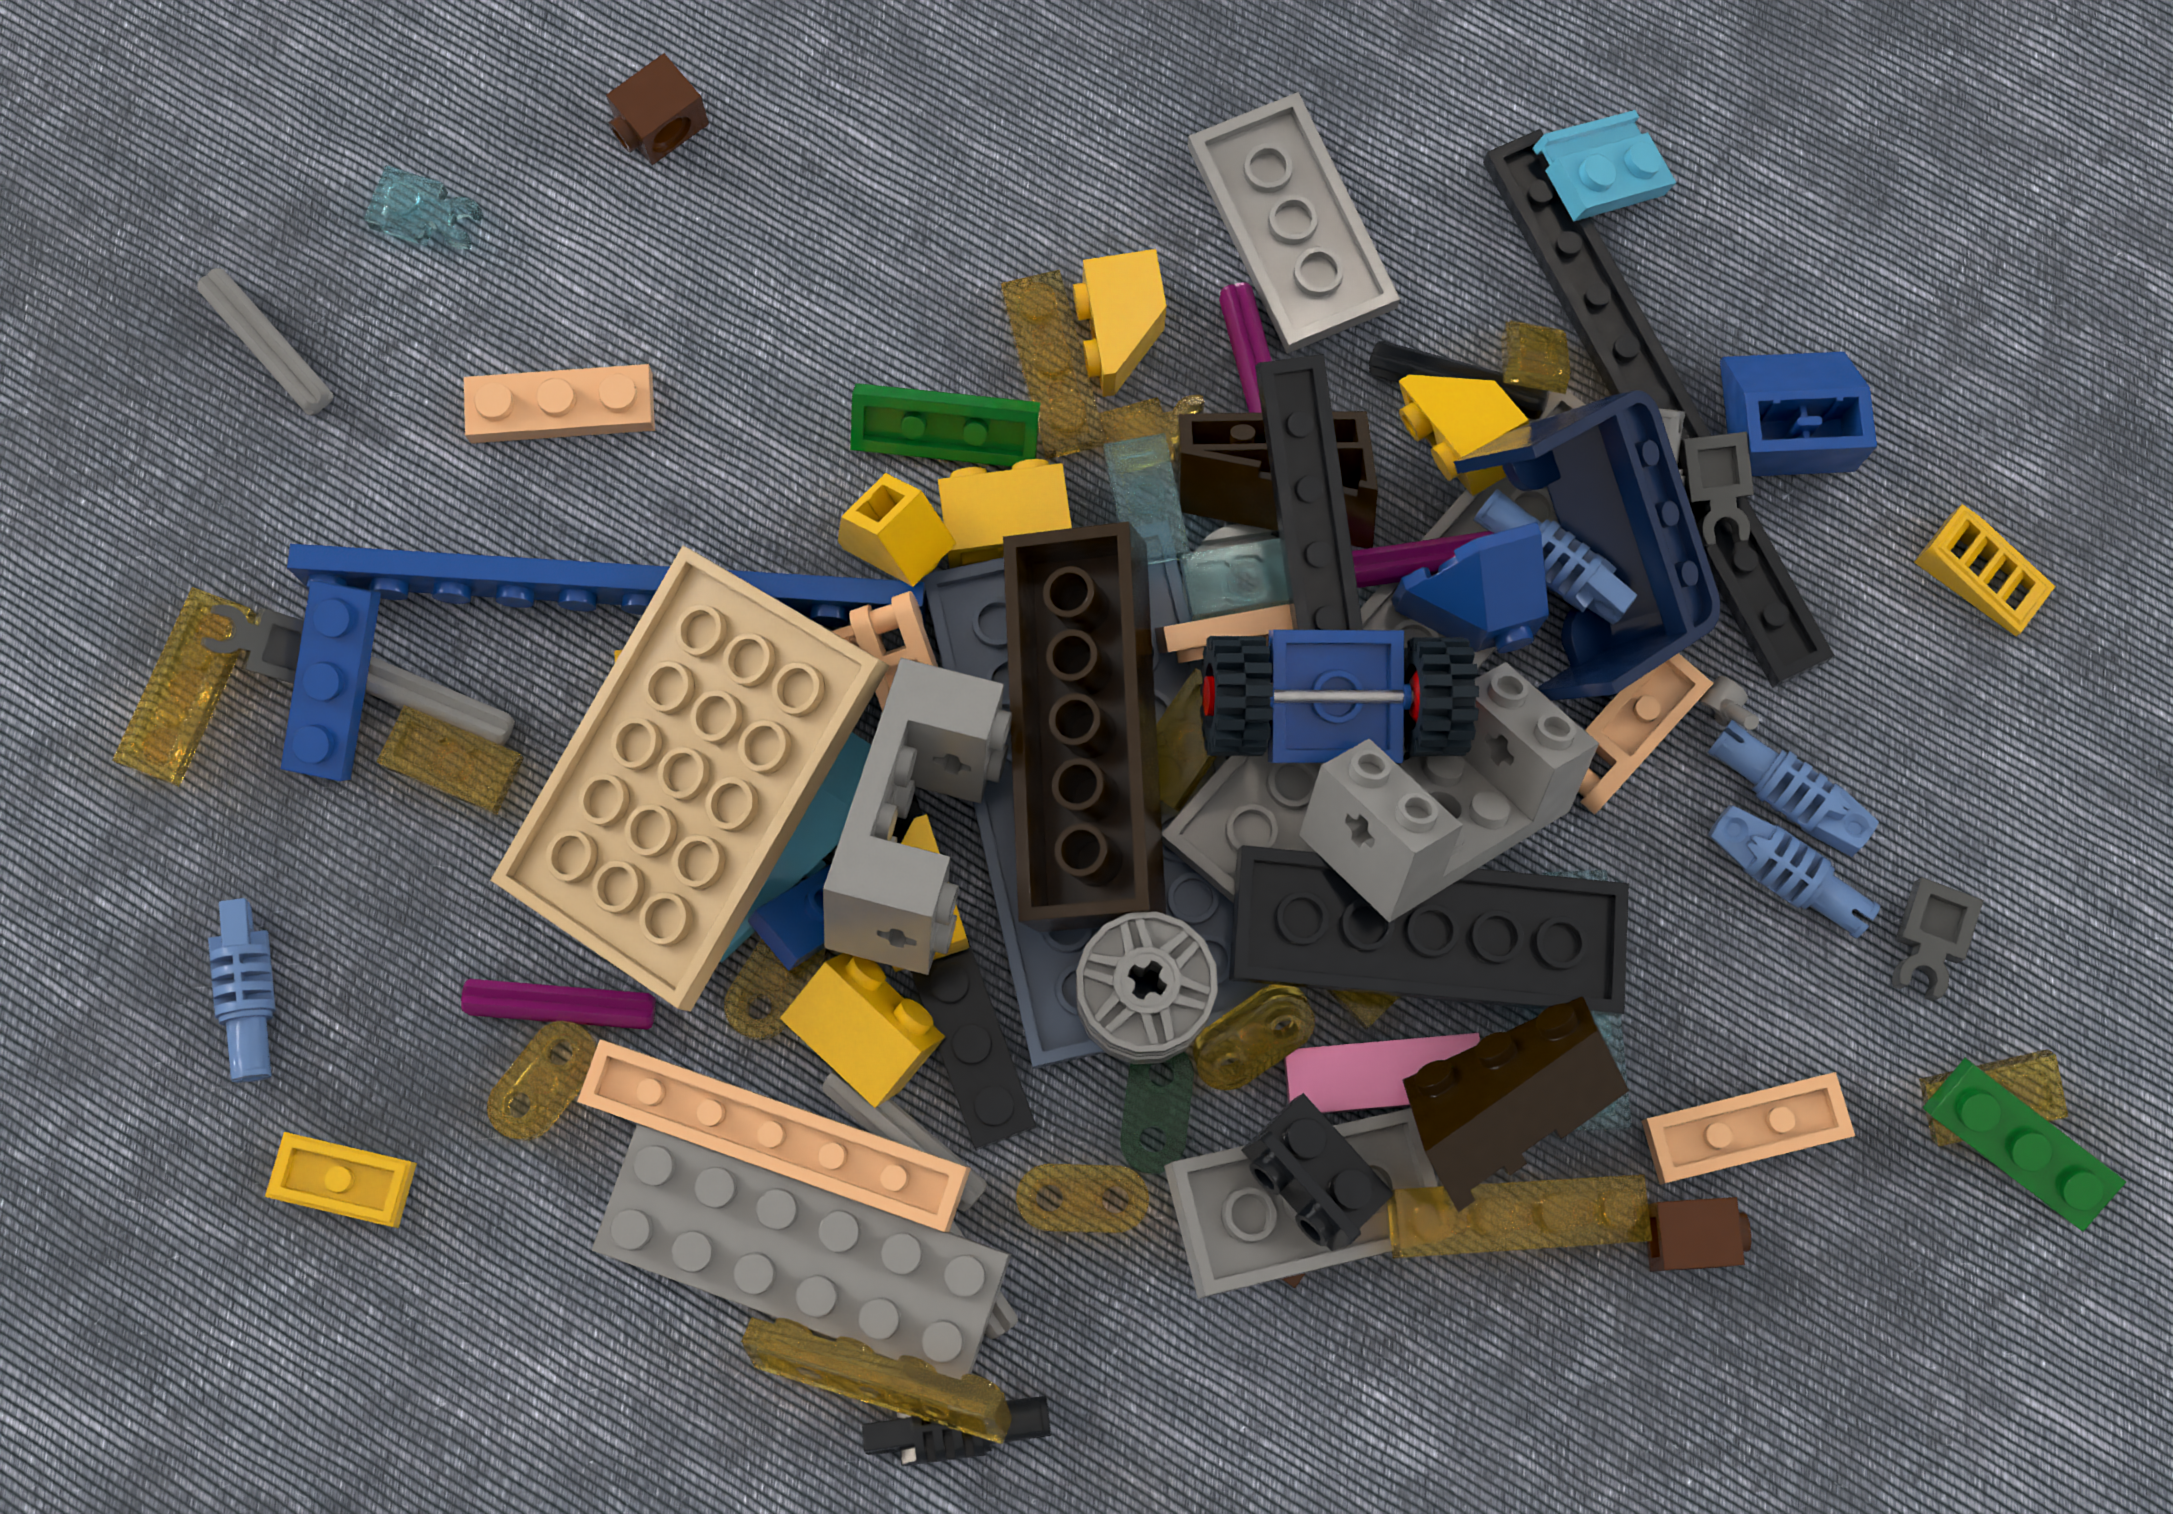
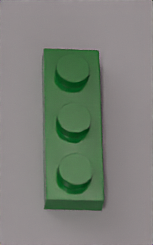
(943, 425)
(2024, 1144)

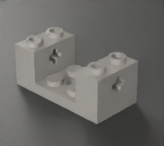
(934, 735)
(1436, 818)

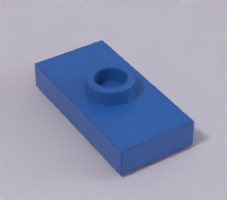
(794, 921)

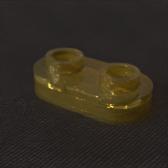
(768, 978)
(1250, 1037)
(546, 1084)
(1082, 1198)

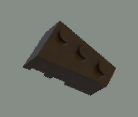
(1229, 476)
(1510, 1094)

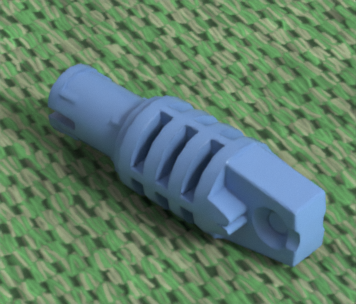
(1570, 566)
(1797, 790)
(1790, 868)
(243, 990)

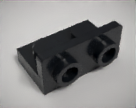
(1316, 1174)

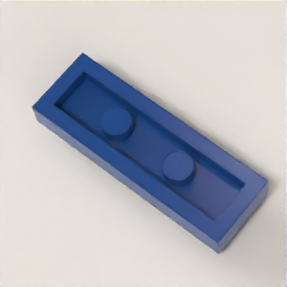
(330, 680)

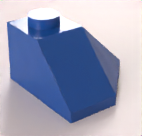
(1484, 594)

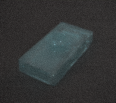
(1147, 494)
(1234, 579)

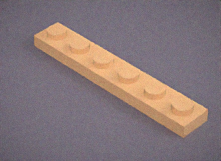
(775, 1135)

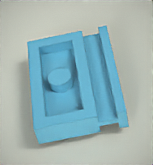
(1604, 165)

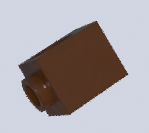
(656, 110)
(1697, 1234)

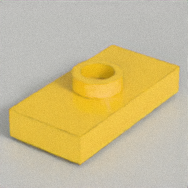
(341, 1180)

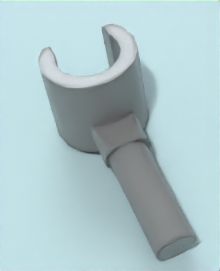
(1727, 701)

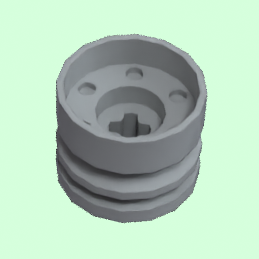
(1159, 1024)

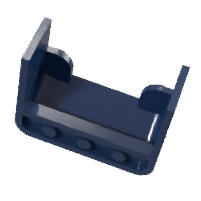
(1626, 500)

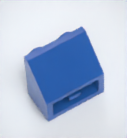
(1799, 412)

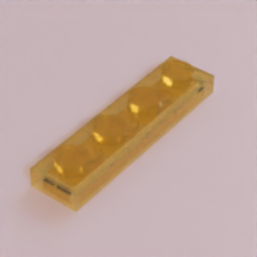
(1520, 1216)
(856, 1372)

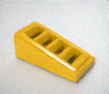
(1955, 572)

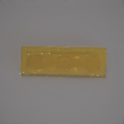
(1052, 363)
(180, 692)

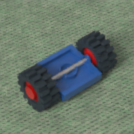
(1334, 690)

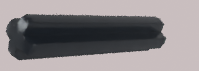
(1397, 361)

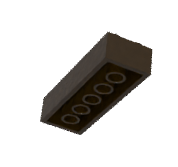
(1083, 727)

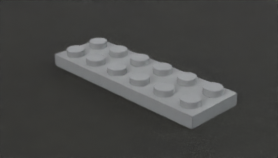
(801, 1252)

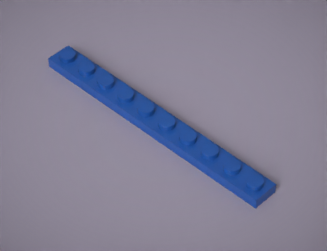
(572, 583)

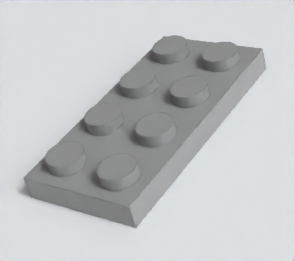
(1293, 222)
(1248, 1237)

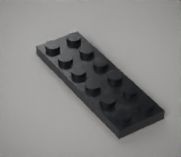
(1476, 941)

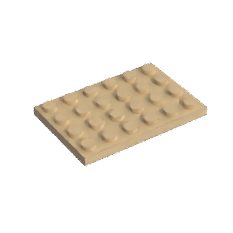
(688, 777)

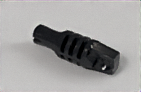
(929, 1442)

